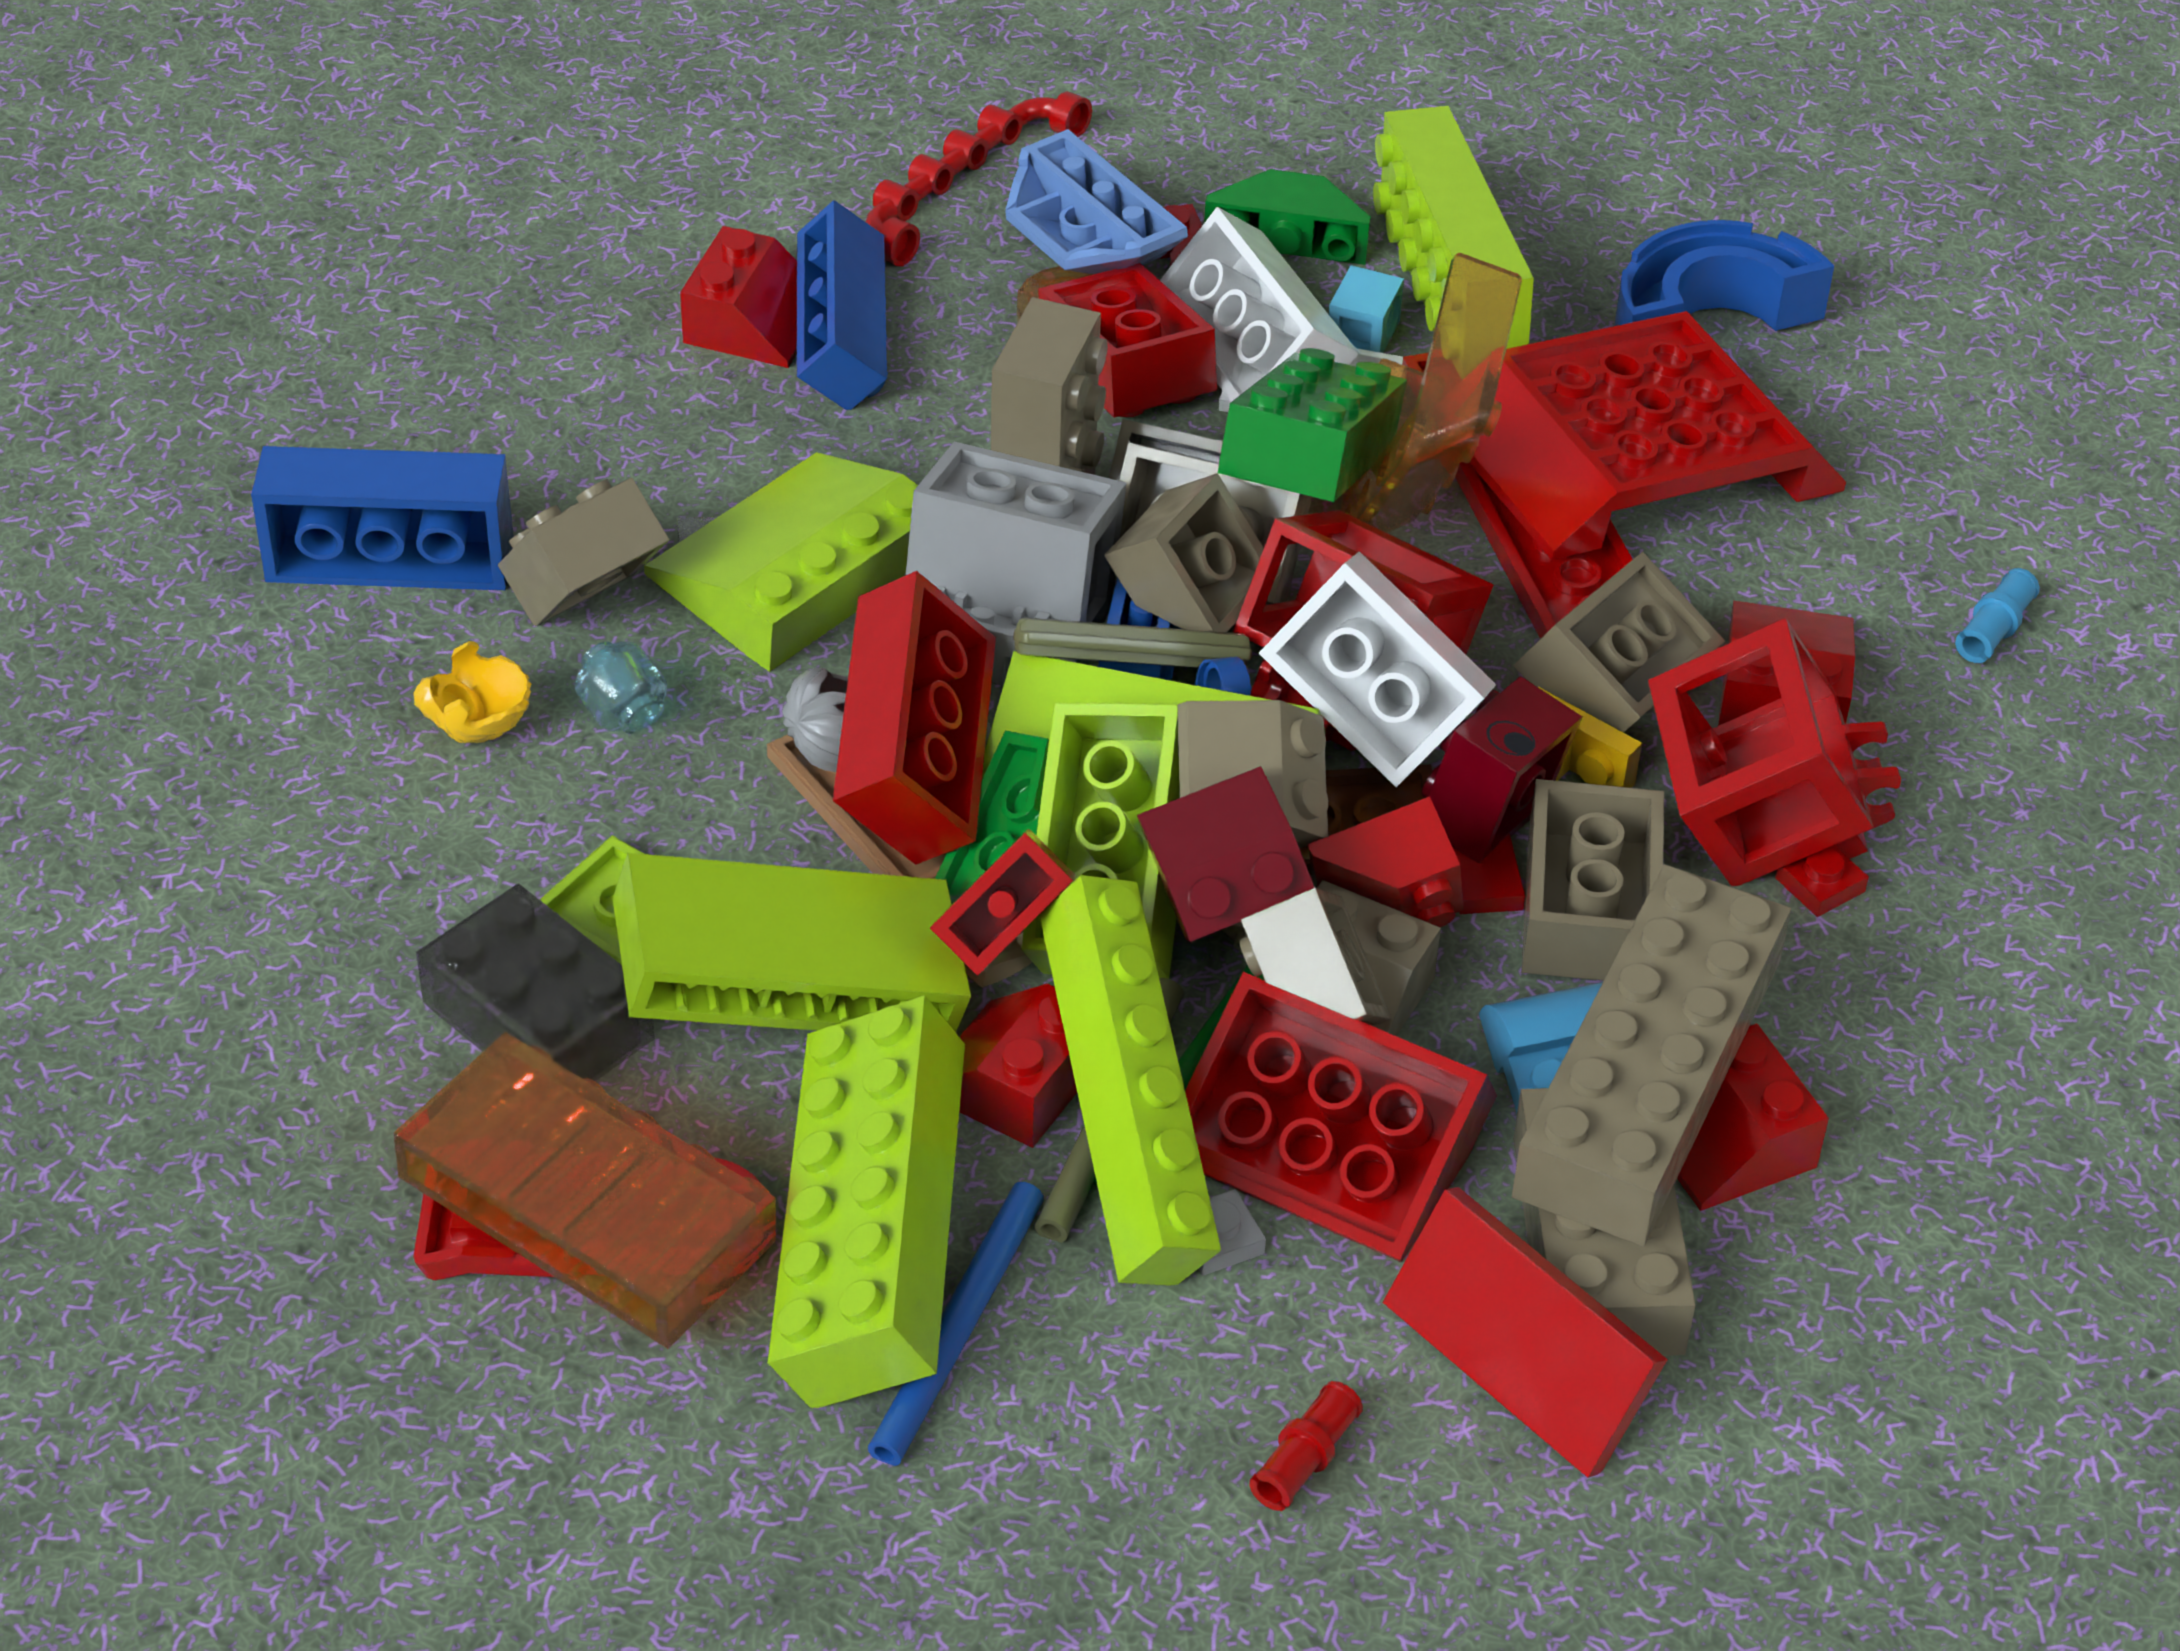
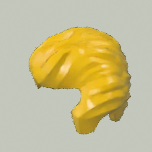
(477, 698)

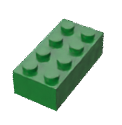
(1312, 424)

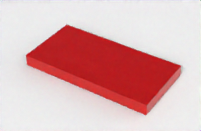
(1524, 1331)

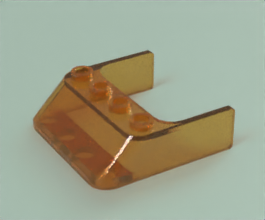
(1446, 404)

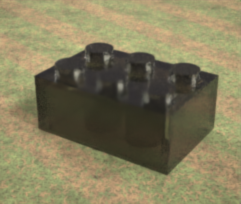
(535, 978)

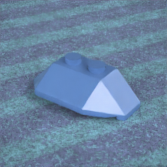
(1086, 209)

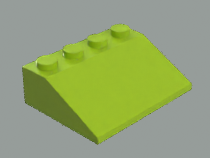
(793, 556)

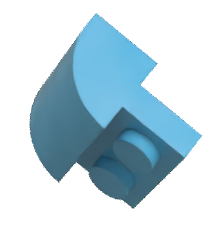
(1534, 1034)

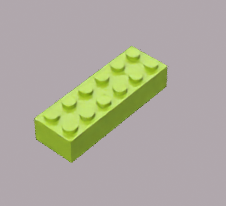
(1441, 208)
(868, 1205)

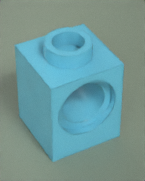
(1367, 307)

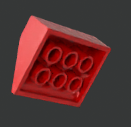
(1332, 1116)

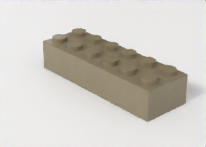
(1651, 1055)

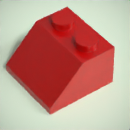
(743, 298)
(1396, 861)
(1017, 1065)
(1756, 1130)

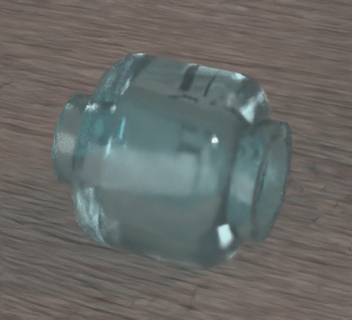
(621, 686)

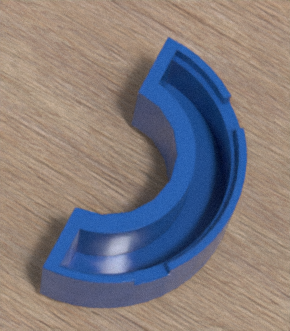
(1726, 268)

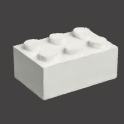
(1377, 668)

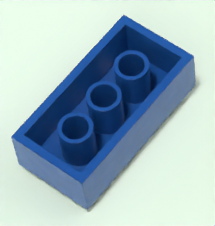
(382, 517)

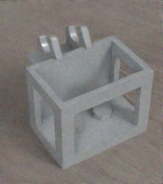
(1015, 540)

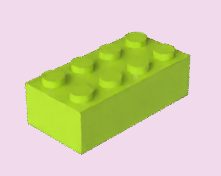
(1099, 775)

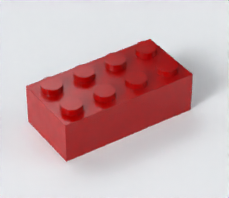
(915, 719)

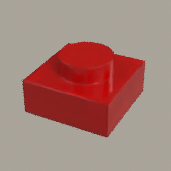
(1823, 880)

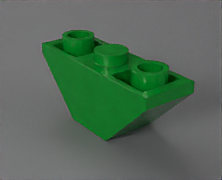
(1298, 214)

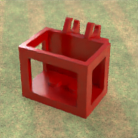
(1437, 588)
(1776, 776)

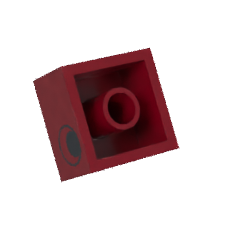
(1493, 765)

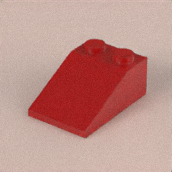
(1154, 339)
(1825, 636)

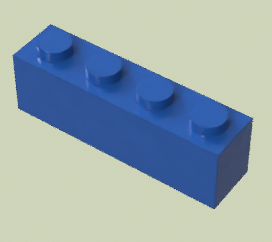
(841, 306)

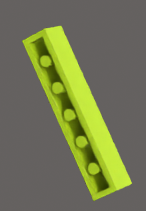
(1129, 1082)

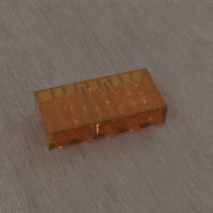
(587, 1188)

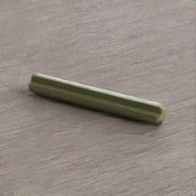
(1126, 643)

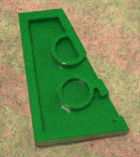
(1006, 809)

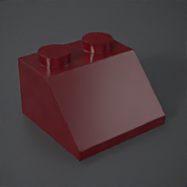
(1225, 853)

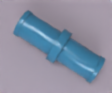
(1997, 615)

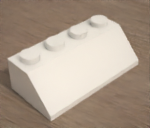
(1251, 300)

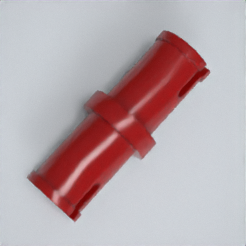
(1306, 1446)

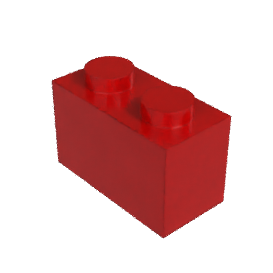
(1002, 902)

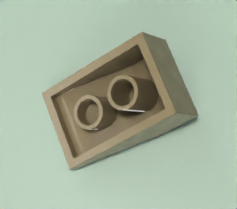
(1618, 642)

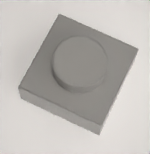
(1237, 1233)

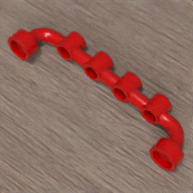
(961, 150)

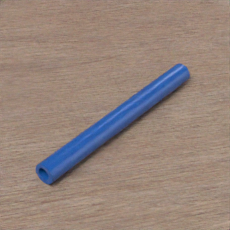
(958, 1321)

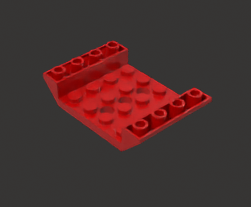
(1629, 423)

